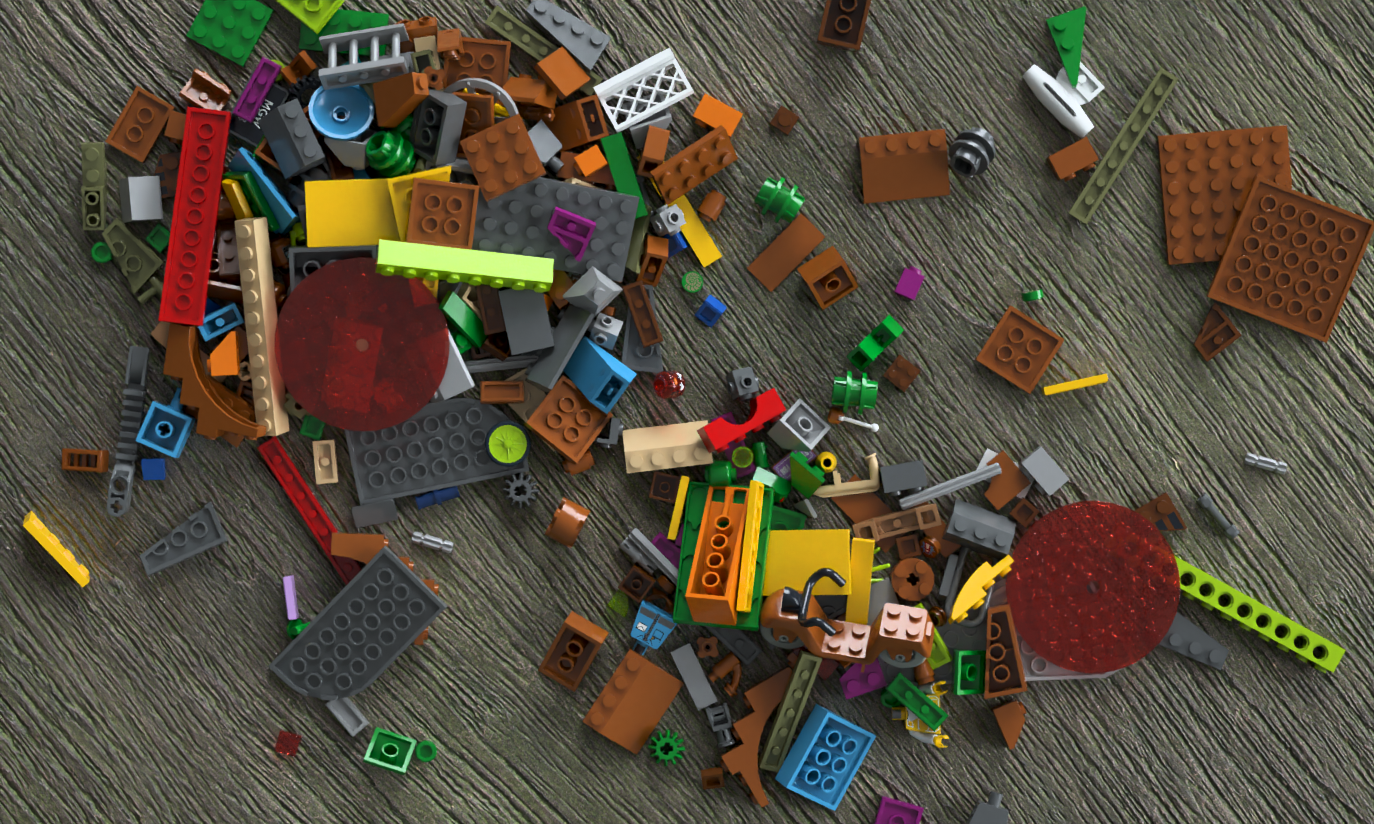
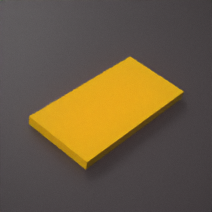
(349, 212)
(800, 553)

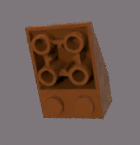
(578, 123)

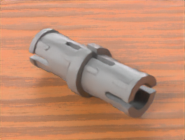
(637, 555)

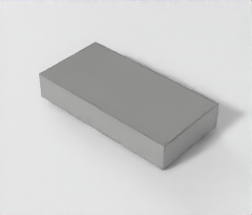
(347, 715)

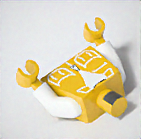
(917, 727)

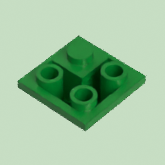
(803, 476)

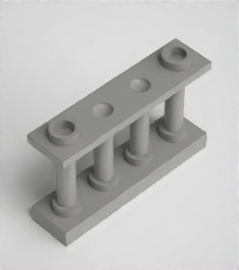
(364, 72)

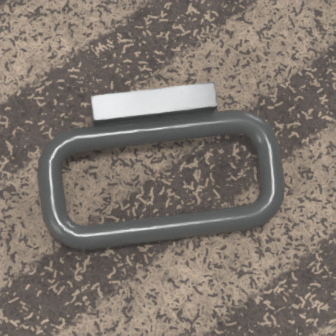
(950, 583)

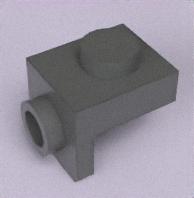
(615, 430)

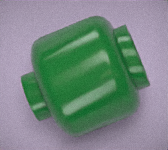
(720, 474)

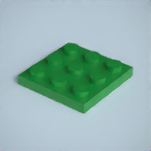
(230, 27)

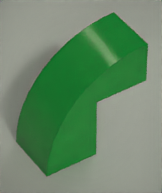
(875, 343)

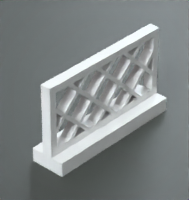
(636, 78)

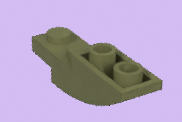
(94, 186)

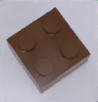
(497, 345)
(901, 373)
(664, 487)
(636, 583)

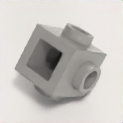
(668, 220)
(605, 330)

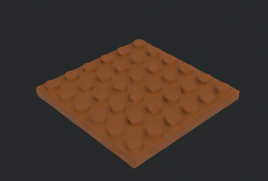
(1208, 182)
(1291, 259)

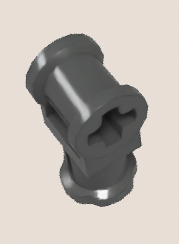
(721, 722)

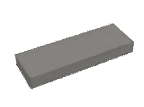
(693, 676)

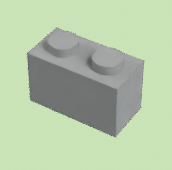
(1043, 471)

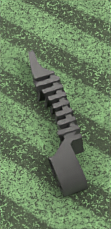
(126, 457)

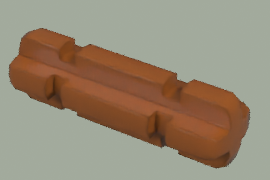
(536, 113)

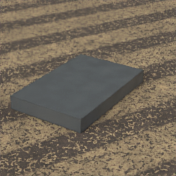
(526, 320)

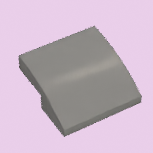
(880, 594)

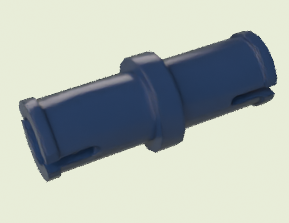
(437, 497)

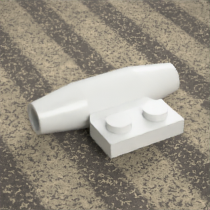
(1062, 99)

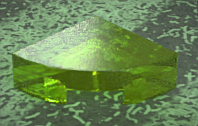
(619, 603)

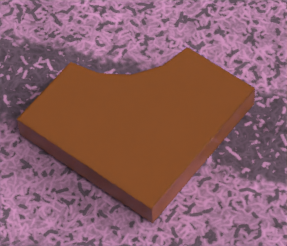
(1007, 484)

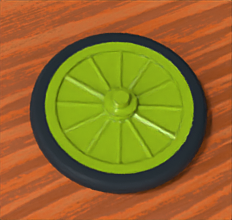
(507, 443)

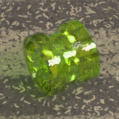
(742, 457)

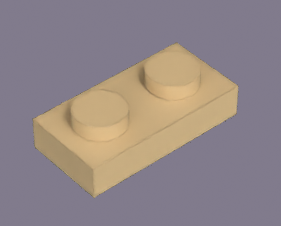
(325, 461)

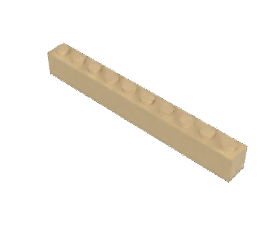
(261, 323)

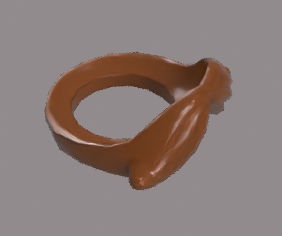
(659, 594)

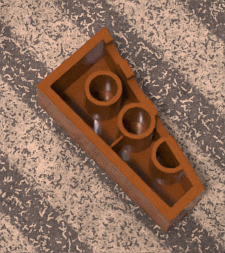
(1003, 659)

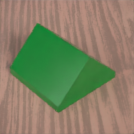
(968, 671)
(390, 751)

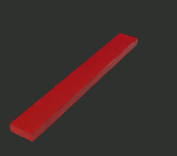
(306, 504)

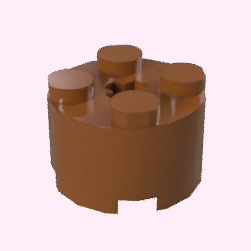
(567, 522)
(905, 589)

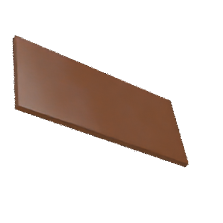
(786, 252)
(864, 507)

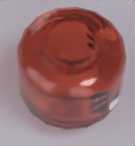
(669, 384)

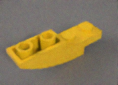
(972, 593)

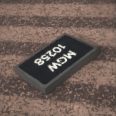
(252, 132)

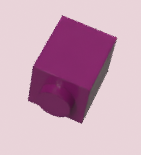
(909, 283)

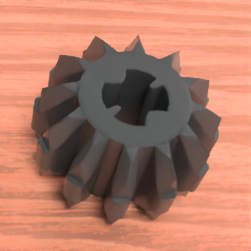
(519, 483)

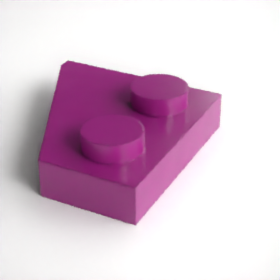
(571, 230)
(857, 683)

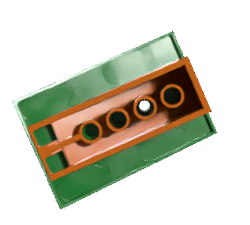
(713, 557)

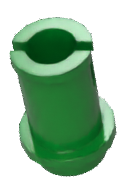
(760, 454)

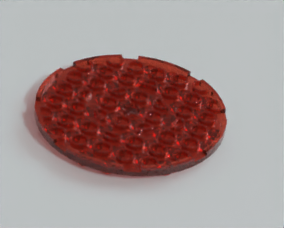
(352, 385)
(1134, 595)

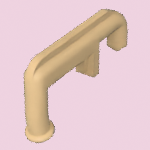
(854, 487)

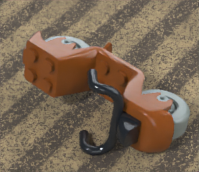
(795, 619)

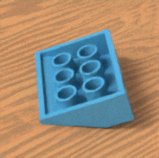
(281, 208)
(825, 757)

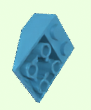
(598, 374)

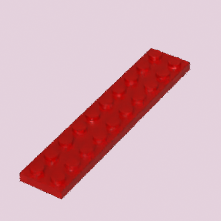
(195, 216)

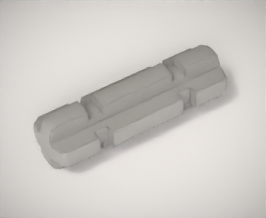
(1265, 463)
(432, 542)

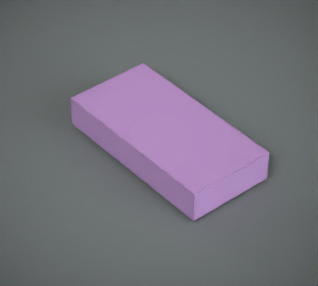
(290, 597)

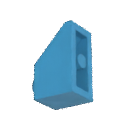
(220, 321)

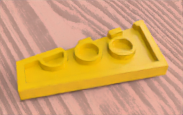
(53, 546)

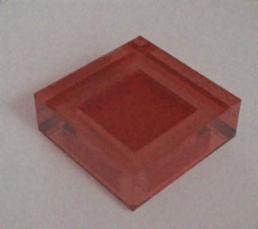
(288, 743)

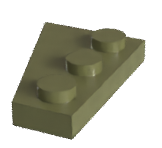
(636, 246)
(134, 256)

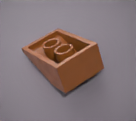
(573, 651)

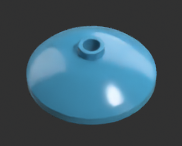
(345, 101)

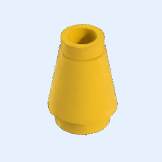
(826, 455)

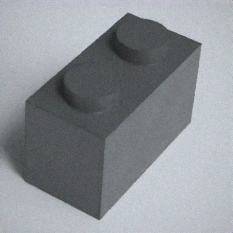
(902, 477)

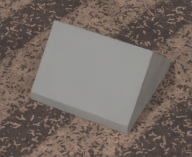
(140, 199)

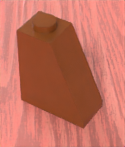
(399, 97)

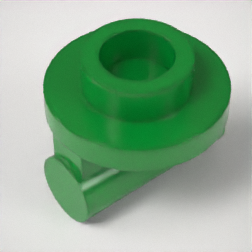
(295, 627)

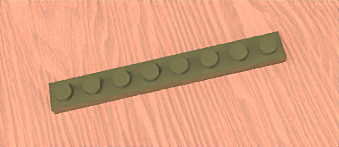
(1123, 146)

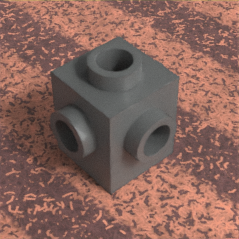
(742, 384)

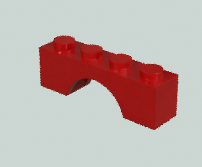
(762, 408)

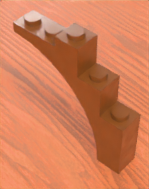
(185, 364)
(363, 549)
(743, 757)

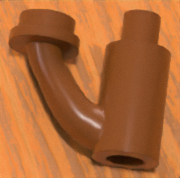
(725, 666)

